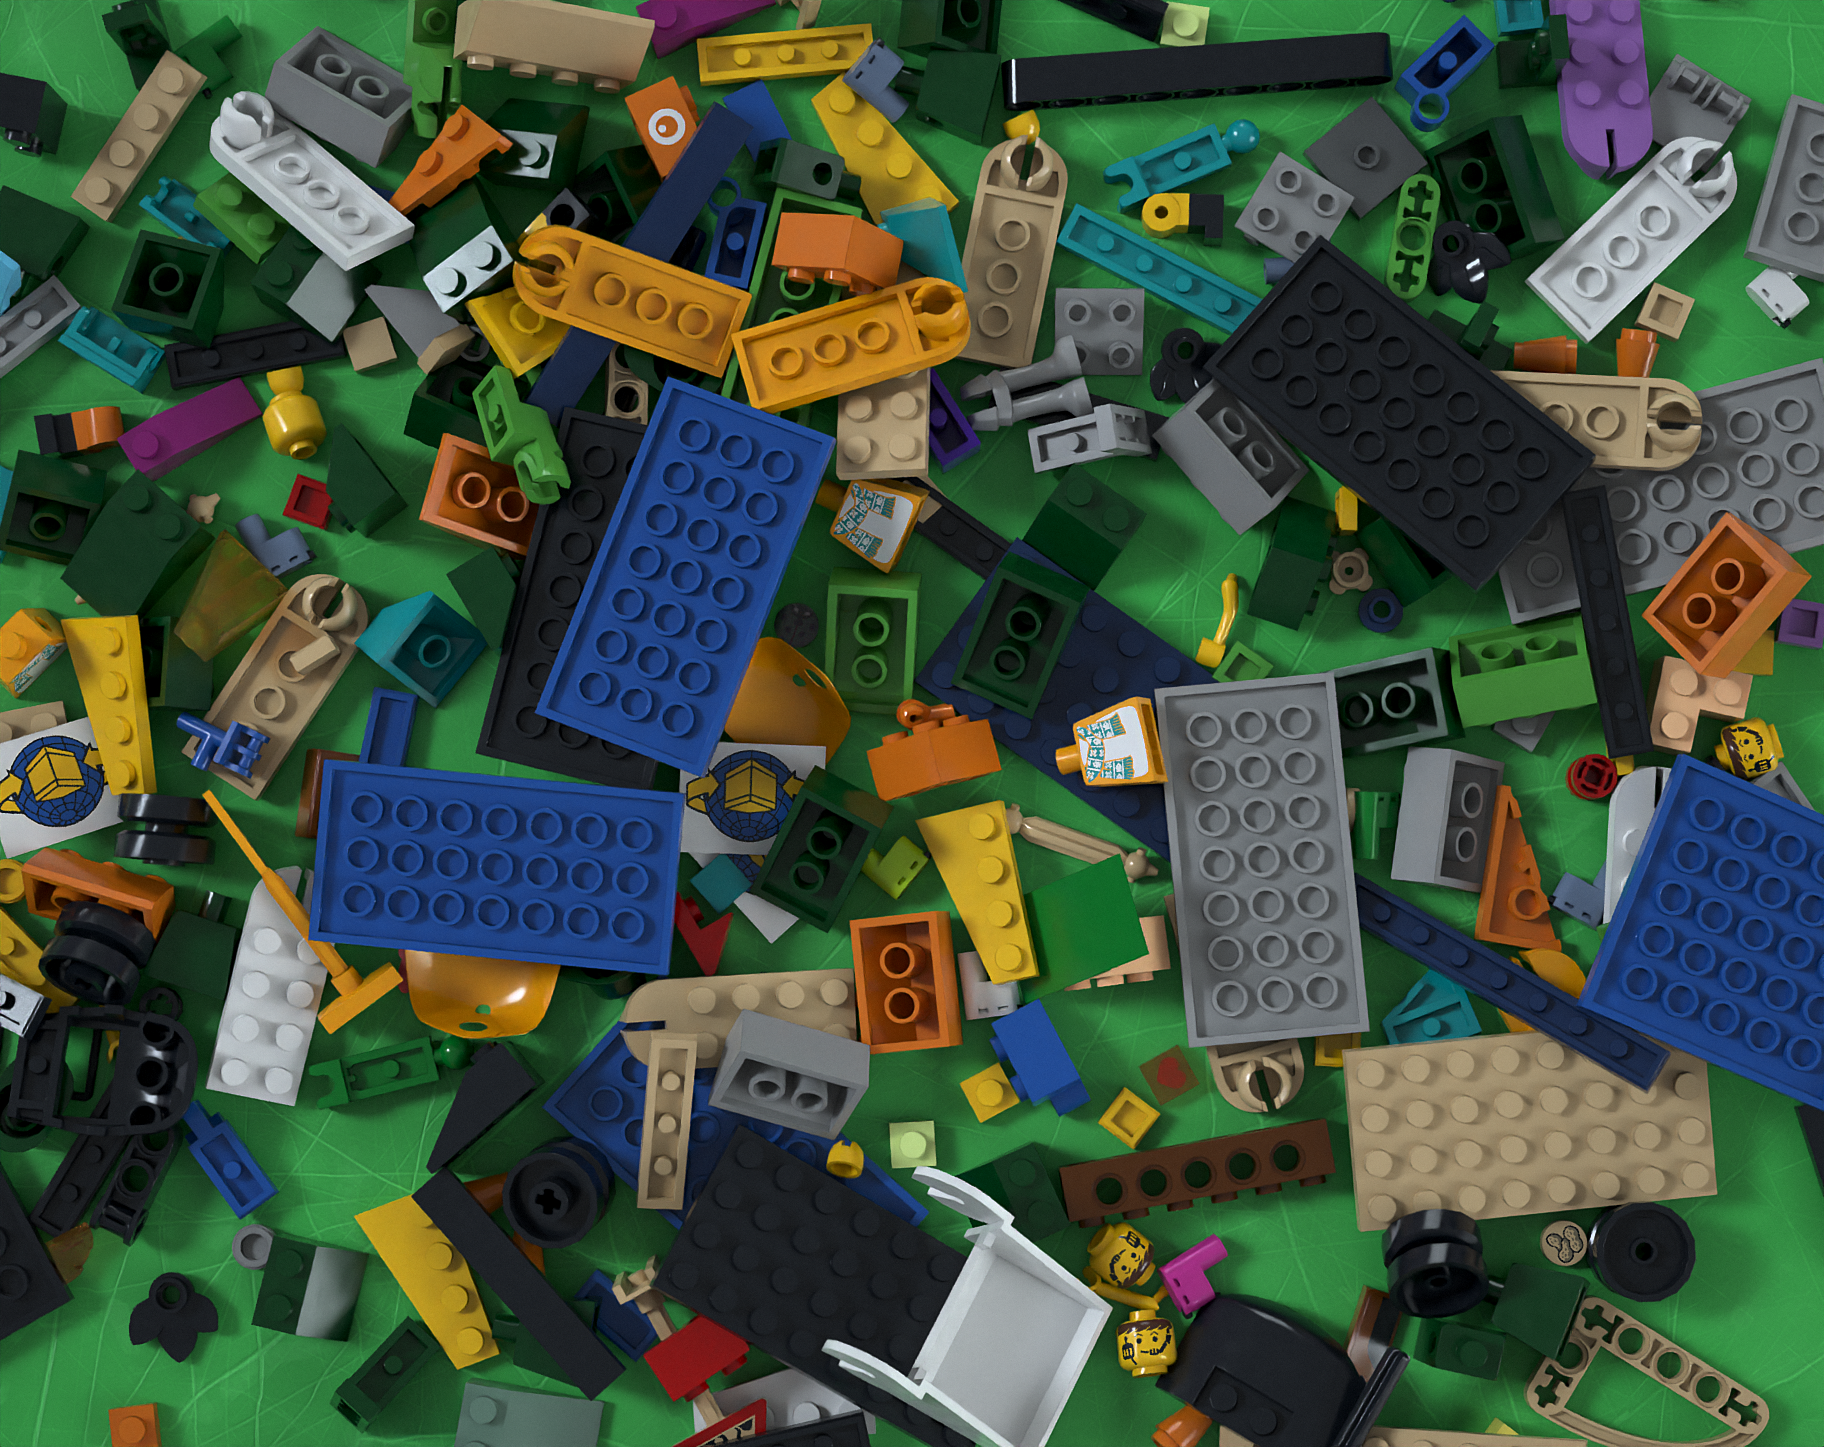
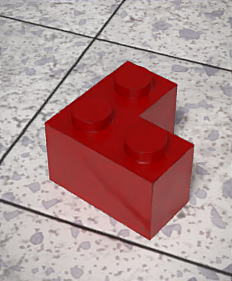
(693, 1356)

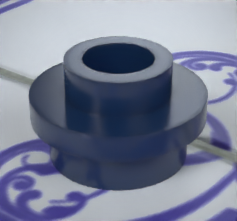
(1370, 620)

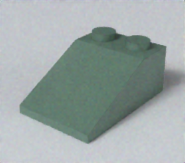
(525, 1417)

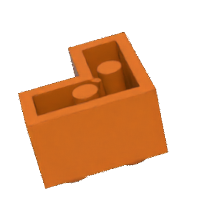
(837, 249)
(933, 757)

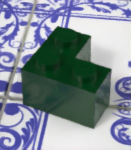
(1294, 562)

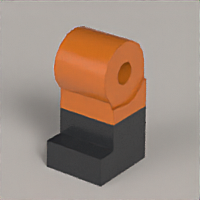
(79, 432)

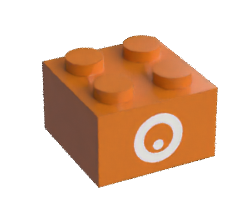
(664, 121)

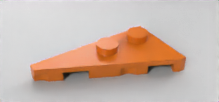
(448, 160)
(1511, 899)

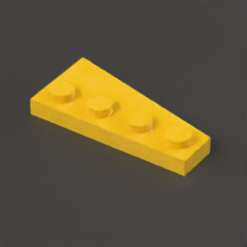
(875, 150)

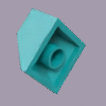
(927, 239)
(423, 644)

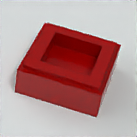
(309, 503)

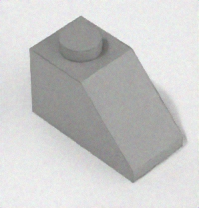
(412, 314)

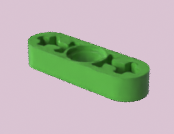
(1430, 209)

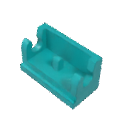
(175, 211)
(113, 348)

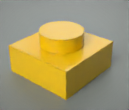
(989, 1092)

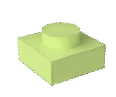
(1184, 25)
(912, 1144)

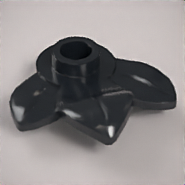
(1467, 266)
(1180, 374)
(172, 1322)

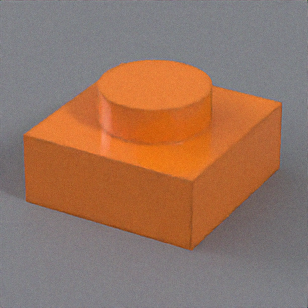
(135, 1426)

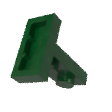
(140, 34)
(1537, 59)
(1476, 335)
(384, 1374)

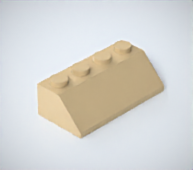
(553, 41)

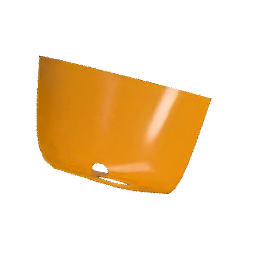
(779, 711)
(451, 987)

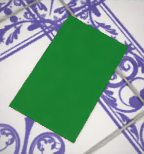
(1082, 927)

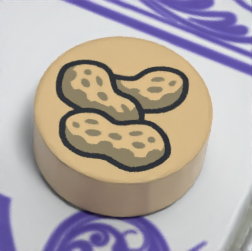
(1563, 1242)

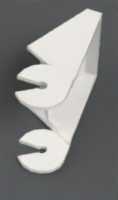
(1004, 1337)

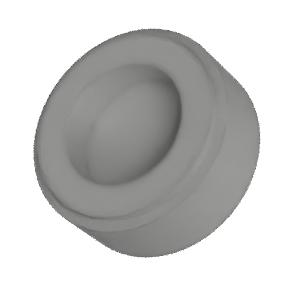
(253, 1245)

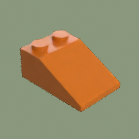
(478, 499)

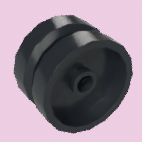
(166, 830)
(96, 953)
(558, 1192)
(1667, 1251)
(1434, 1263)

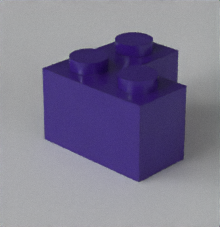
(949, 432)

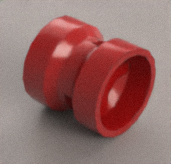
(1583, 779)

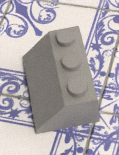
(342, 96)
(1231, 456)
(1445, 818)
(790, 1074)

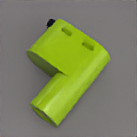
(897, 868)

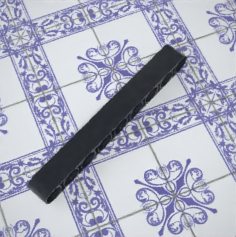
(1197, 71)

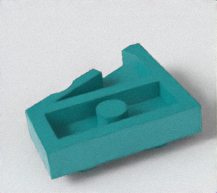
(1431, 1012)

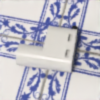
(1777, 295)
(980, 995)

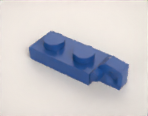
(227, 1161)

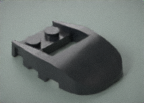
(150, 1081)

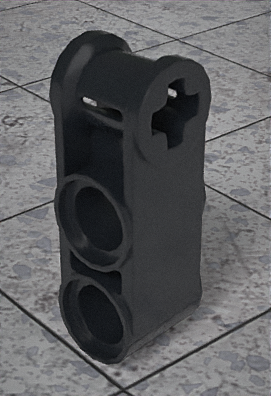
(124, 1200)

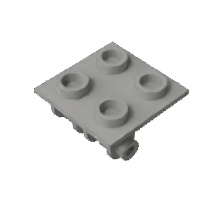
(1694, 105)
(1292, 209)
(1103, 327)

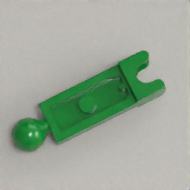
(390, 1068)

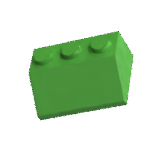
(1521, 670)

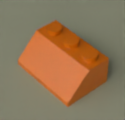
(1725, 596)
(64, 876)
(906, 982)

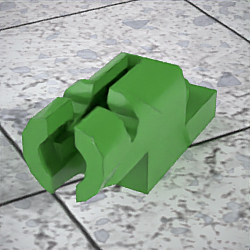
(431, 65)
(520, 437)

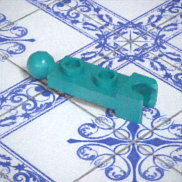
(1180, 162)

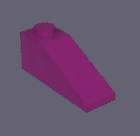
(685, 21)
(189, 428)

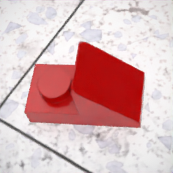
(705, 943)

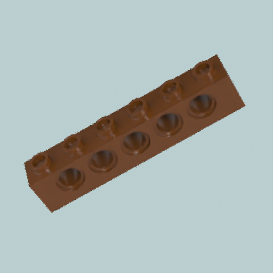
(1307, 1137)

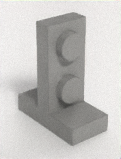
(1090, 438)

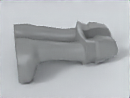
(1059, 366)

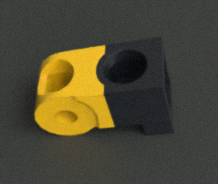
(564, 210)
(1185, 213)

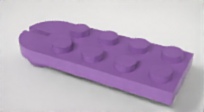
(1604, 86)

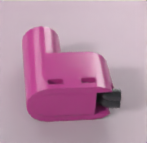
(1186, 1278)

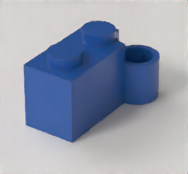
(1442, 71)
(736, 237)
(1038, 1059)

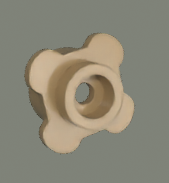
(1358, 580)

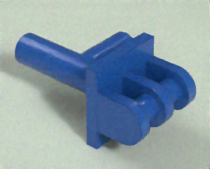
(236, 747)

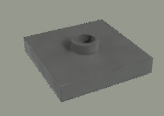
(1365, 157)

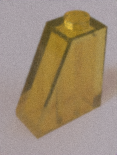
(227, 598)

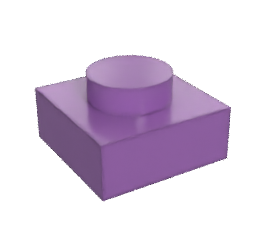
(1801, 625)

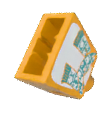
(874, 517)
(28, 647)
(1116, 747)

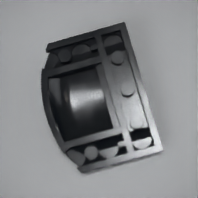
(1264, 1373)

